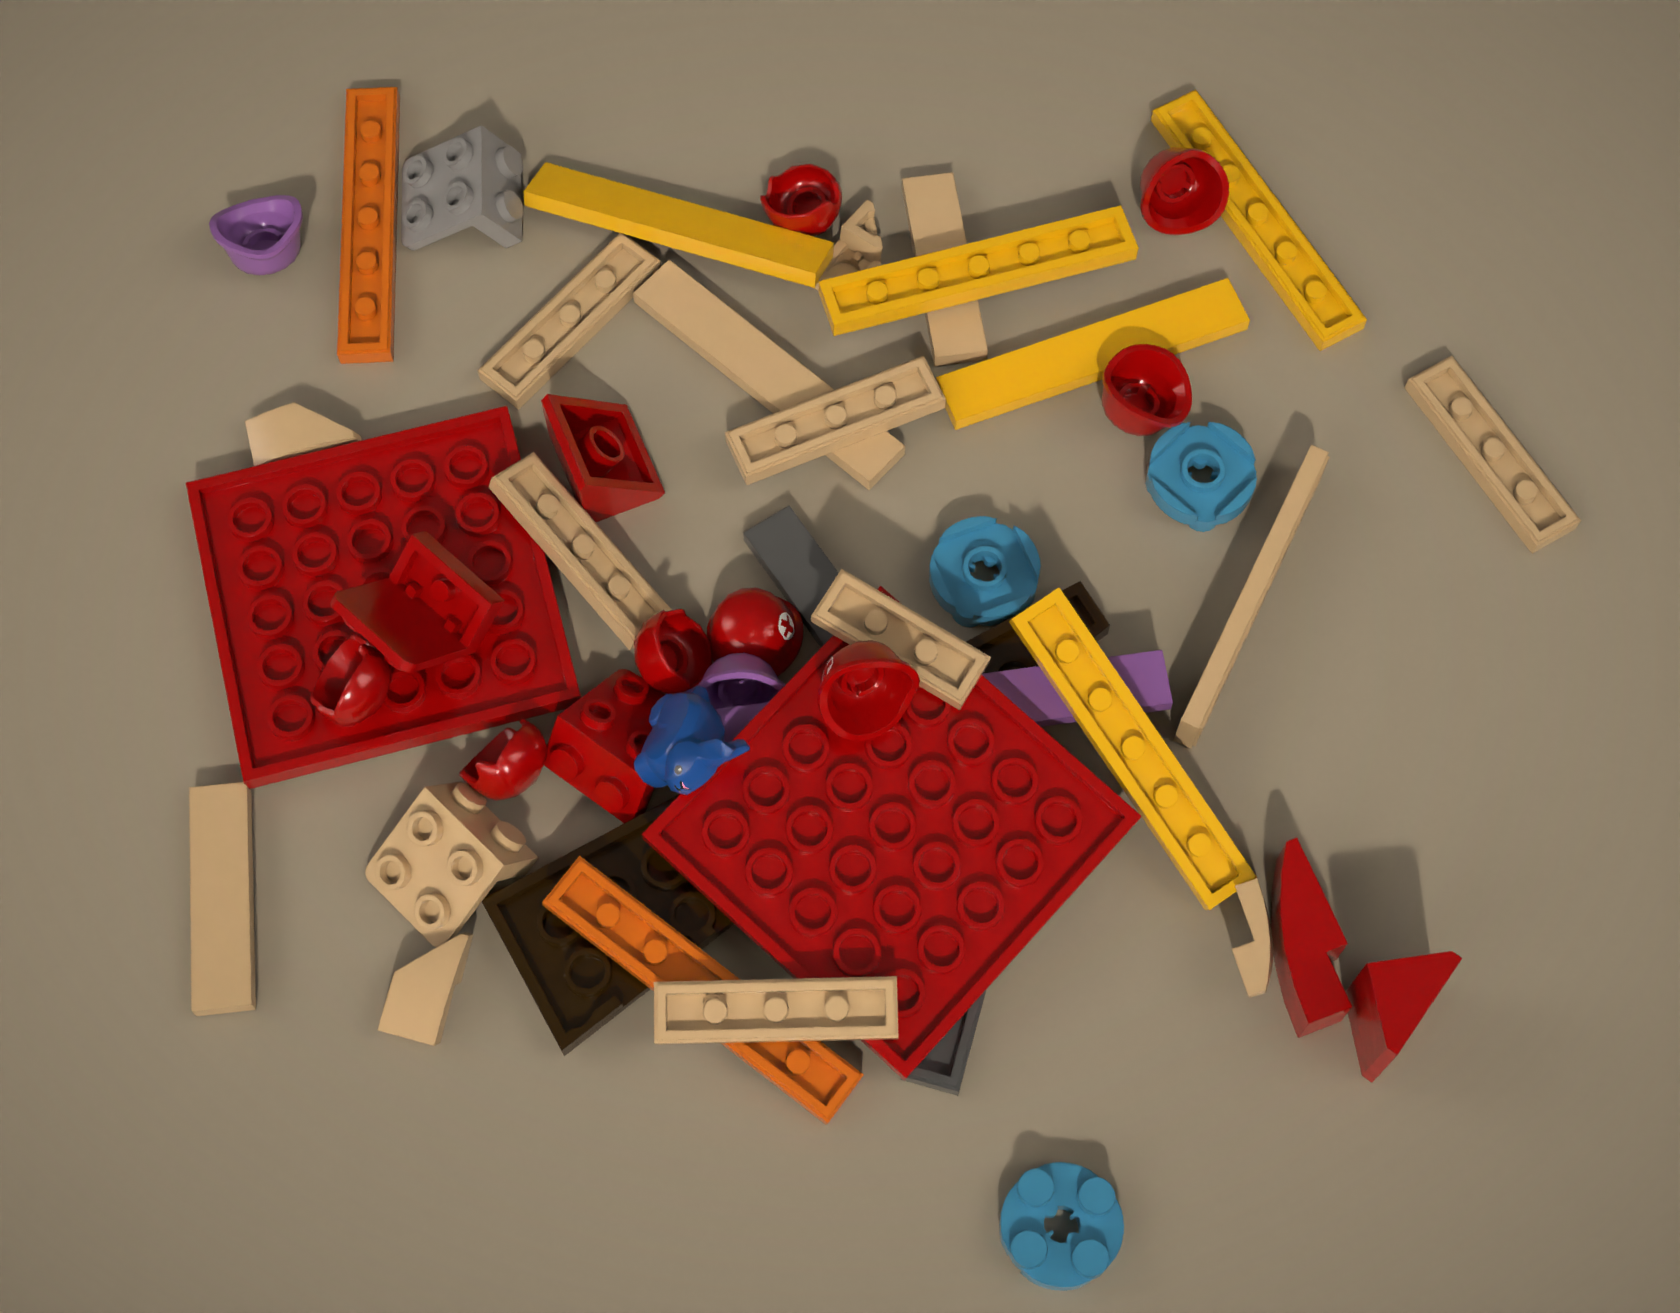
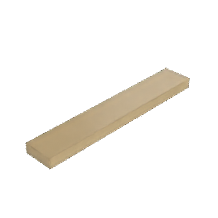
(752, 361)
(1251, 598)

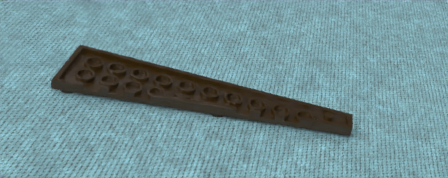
(576, 981)

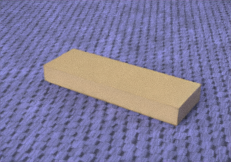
(862, 613)

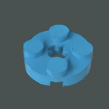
(1194, 502)
(979, 601)
(1084, 1253)

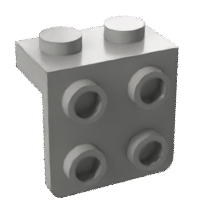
(462, 186)

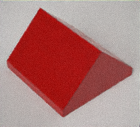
(601, 455)
(1390, 1003)

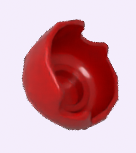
(803, 199)
(672, 652)
(352, 682)
(507, 763)

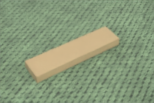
(936, 225)
(568, 321)
(835, 420)
(1492, 454)
(578, 546)
(221, 899)
(775, 1010)

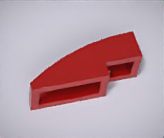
(1306, 944)

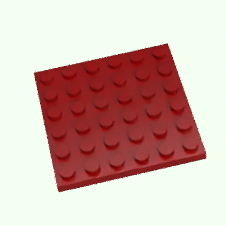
(338, 518)
(895, 850)

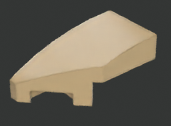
(858, 245)
(293, 432)
(1256, 957)
(423, 992)

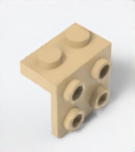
(446, 859)

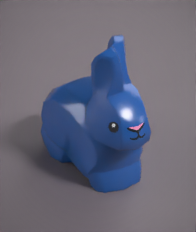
(685, 742)

